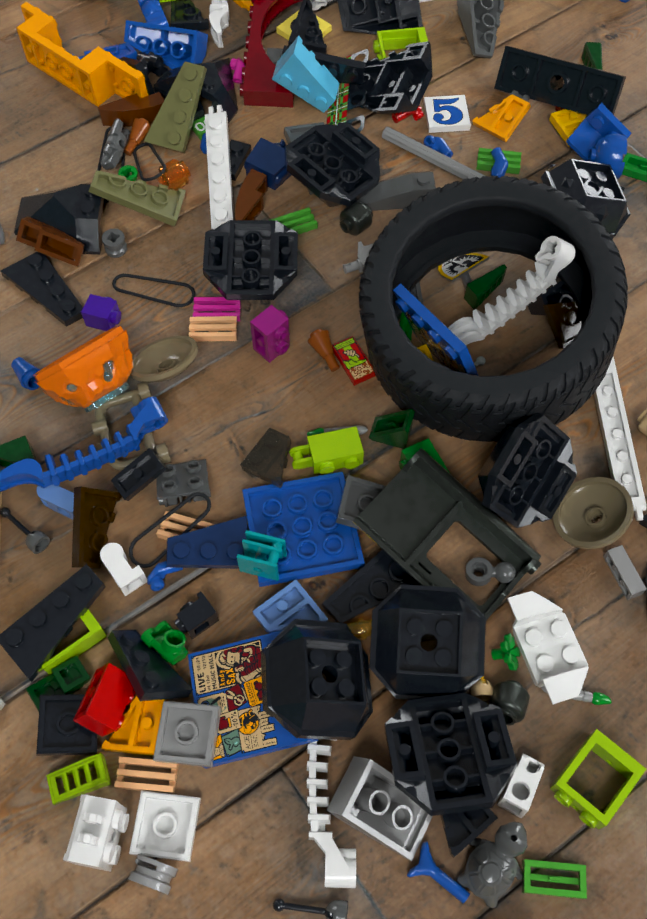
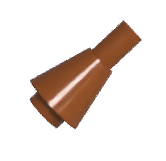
(138, 133)
(322, 344)

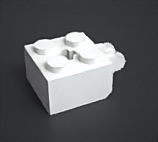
(97, 833)

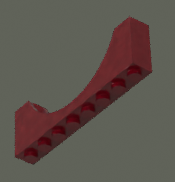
(257, 75)

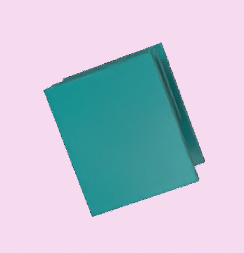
(256, 549)

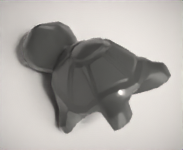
(493, 865)

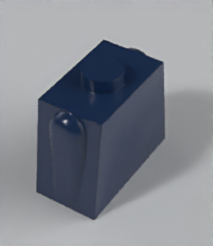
(269, 160)

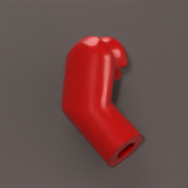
(417, 114)

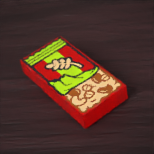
(353, 360)

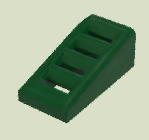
(592, 55)
(483, 286)

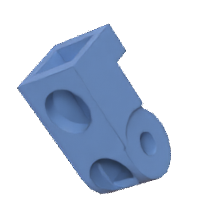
(57, 499)

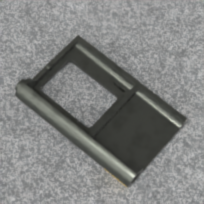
(421, 507)

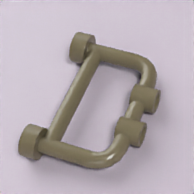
(101, 427)

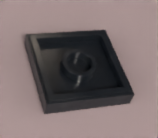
(58, 731)

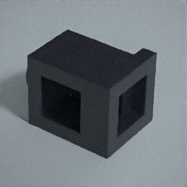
(196, 616)

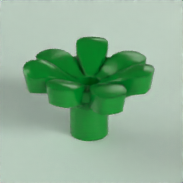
(507, 652)

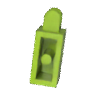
(329, 451)

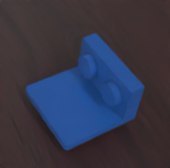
(593, 127)

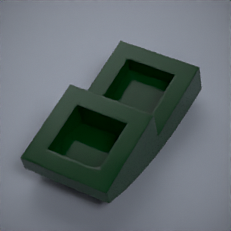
(64, 680)

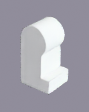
(118, 567)
(522, 786)

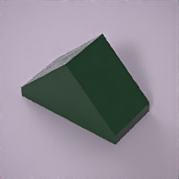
(393, 428)
(16, 451)

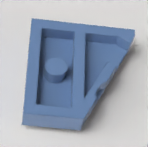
(286, 606)

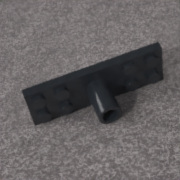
(543, 79)

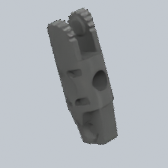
(114, 145)

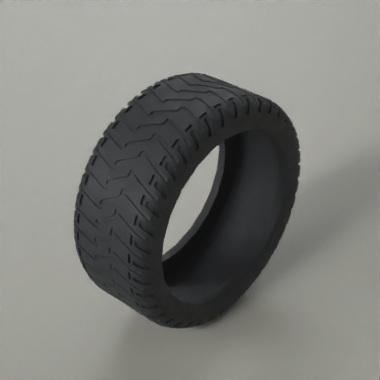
(486, 217)

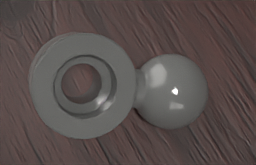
(503, 572)

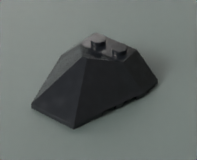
(379, 15)
(396, 81)
(70, 211)

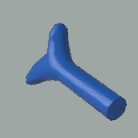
(429, 868)

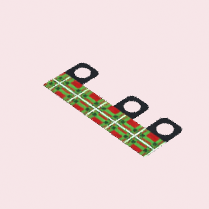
(338, 110)

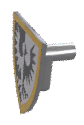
(460, 267)

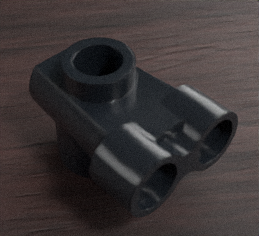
(153, 63)

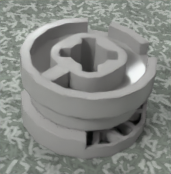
(147, 875)

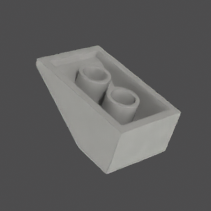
(378, 808)

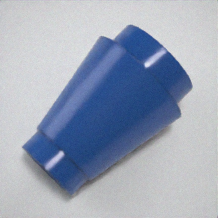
(24, 373)

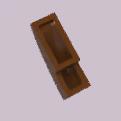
(130, 108)
(250, 196)
(50, 241)

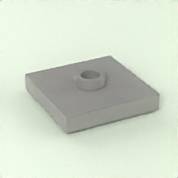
(187, 734)

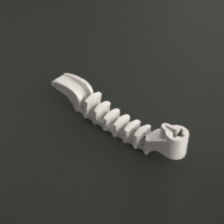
(218, 20)
(550, 260)
(339, 862)

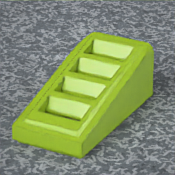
(103, 780)

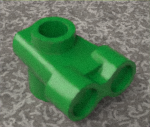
(166, 641)

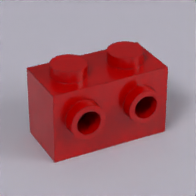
(105, 701)

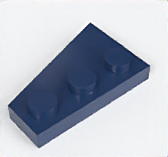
(208, 547)

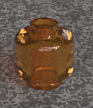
(175, 176)

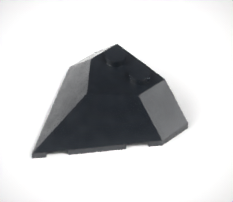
(217, 85)

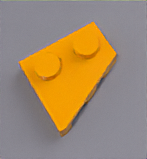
(503, 117)
(138, 730)

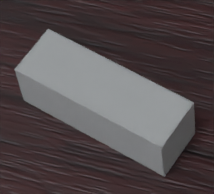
(624, 572)

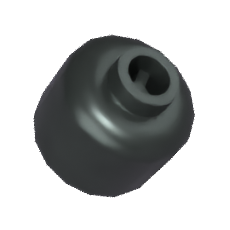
(356, 218)
(512, 699)

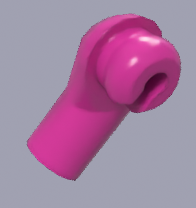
(236, 65)

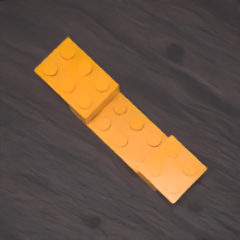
(92, 77)

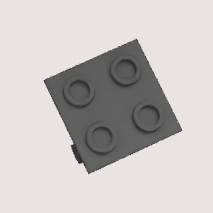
(181, 481)

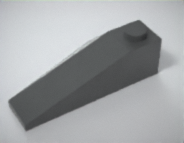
(480, 24)
(399, 190)

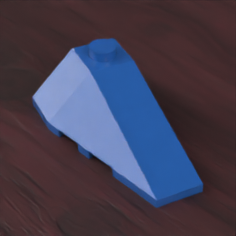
(170, 43)

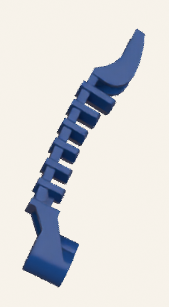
(147, 418)

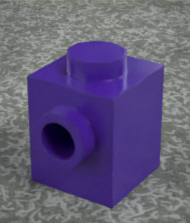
(101, 312)

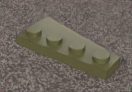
(177, 113)
(147, 199)

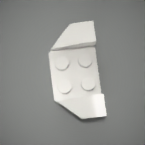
(548, 646)

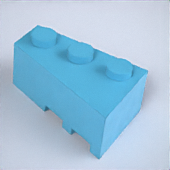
(305, 77)

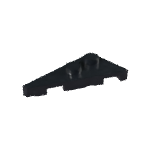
(187, 16)
(308, 29)

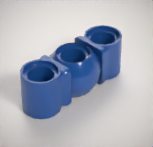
(153, 12)

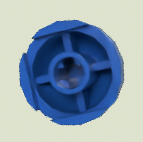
(610, 151)

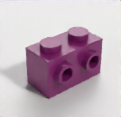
(270, 333)

